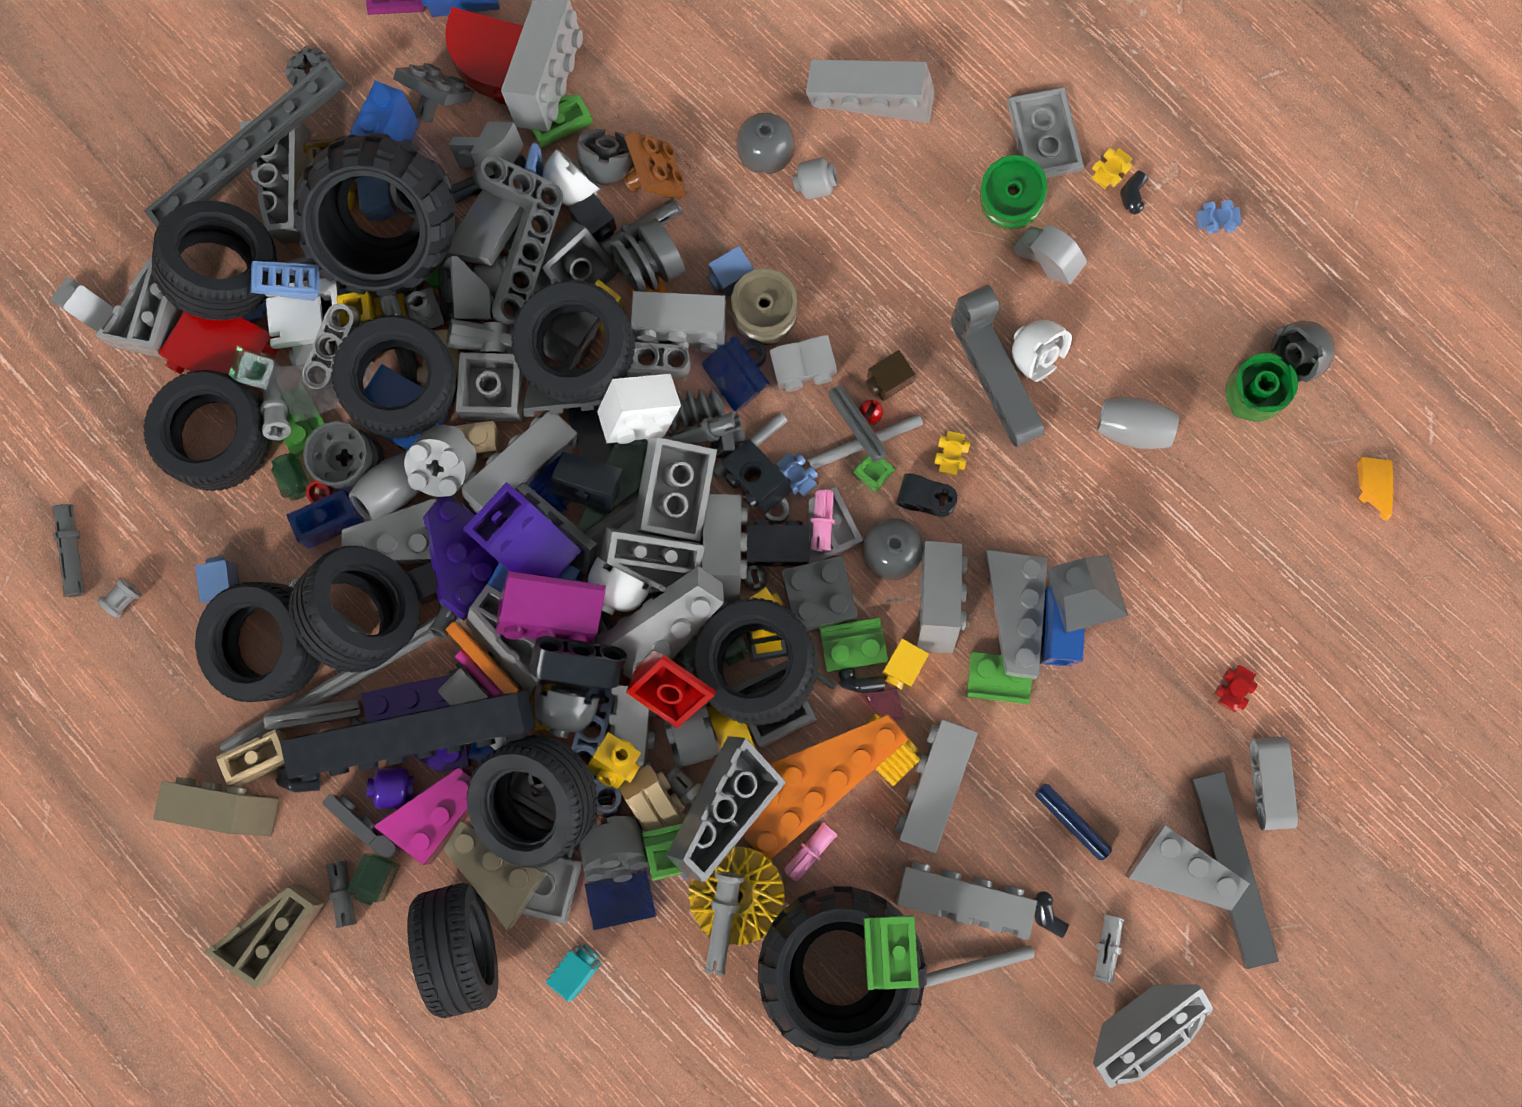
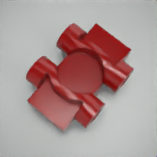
(1239, 686)

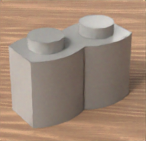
(803, 363)

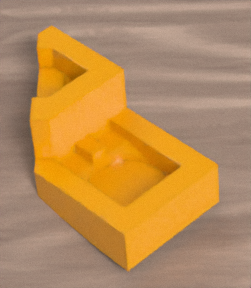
(1377, 484)

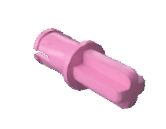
(822, 520)
(810, 852)

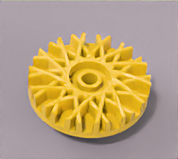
(761, 891)

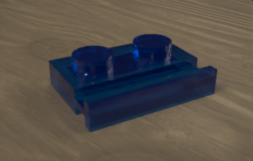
(735, 374)
(620, 902)

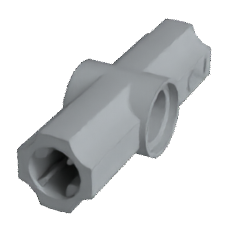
(482, 338)

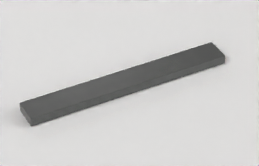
(251, 141)

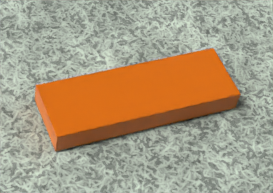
(482, 658)

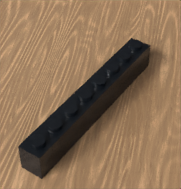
(407, 735)

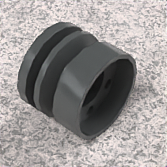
(649, 256)
(330, 448)

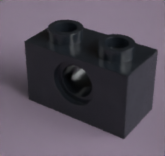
(749, 462)

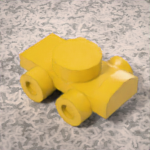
(1108, 172)
(950, 459)

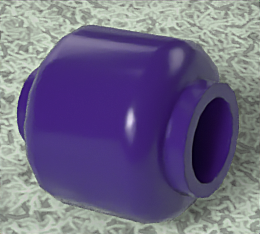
(390, 788)

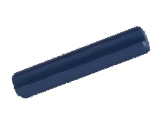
(1073, 822)

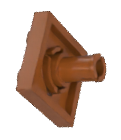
(654, 167)

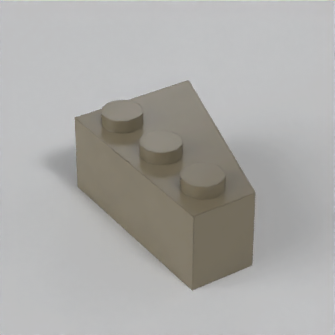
(499, 883)

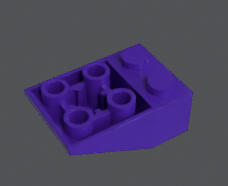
(521, 536)

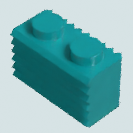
(574, 971)

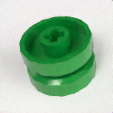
(1030, 187)

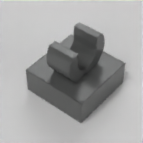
(727, 443)

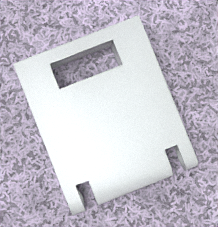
(298, 319)

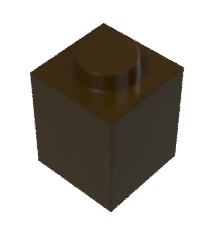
(890, 376)

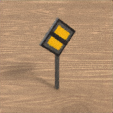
(771, 646)

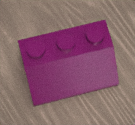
(549, 607)

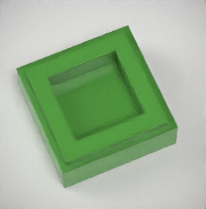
(873, 473)

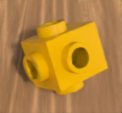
(614, 761)

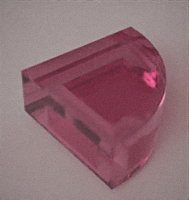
(886, 703)

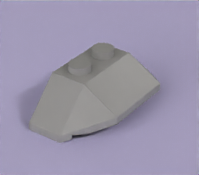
(1149, 1031)

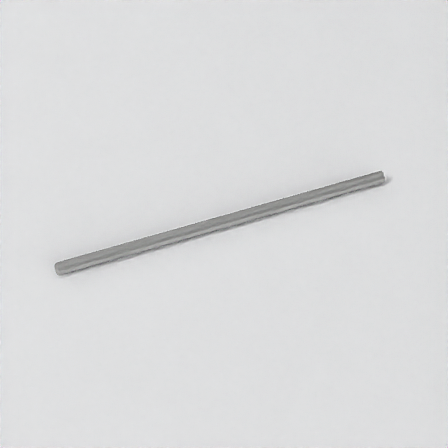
(345, 680)

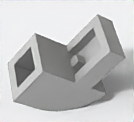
(496, 139)
(1054, 251)

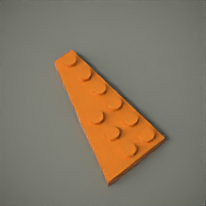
(819, 779)

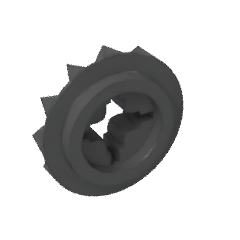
(298, 62)

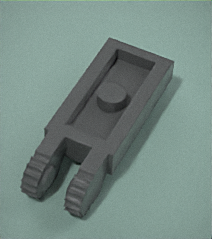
(363, 827)

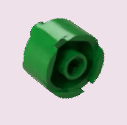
(1257, 373)

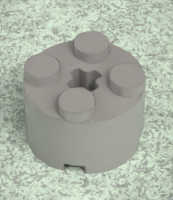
(439, 461)

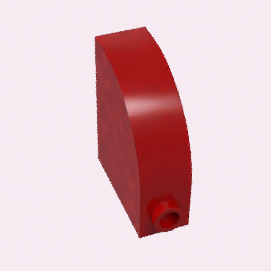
(481, 50)
(211, 343)

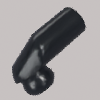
(1045, 916)

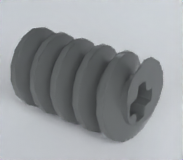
(698, 408)

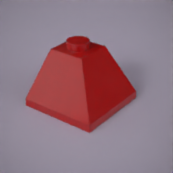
(668, 689)

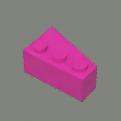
(430, 818)

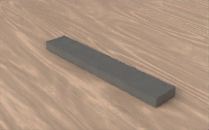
(1230, 850)

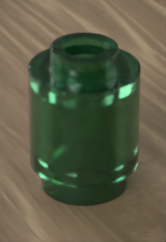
(290, 476)

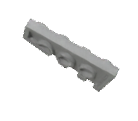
(1019, 599)

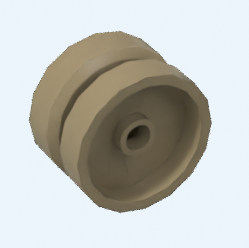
(760, 290)

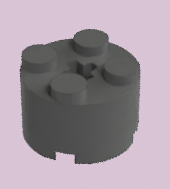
(693, 739)
(613, 850)

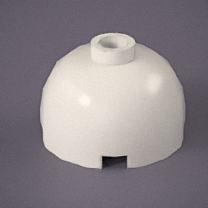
(569, 178)
(1039, 347)
(622, 590)

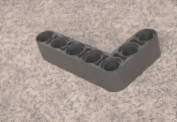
(525, 235)
(974, 329)

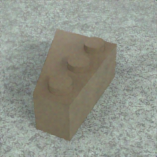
(214, 808)
(268, 937)

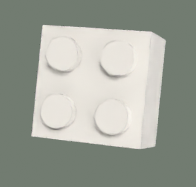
(638, 408)

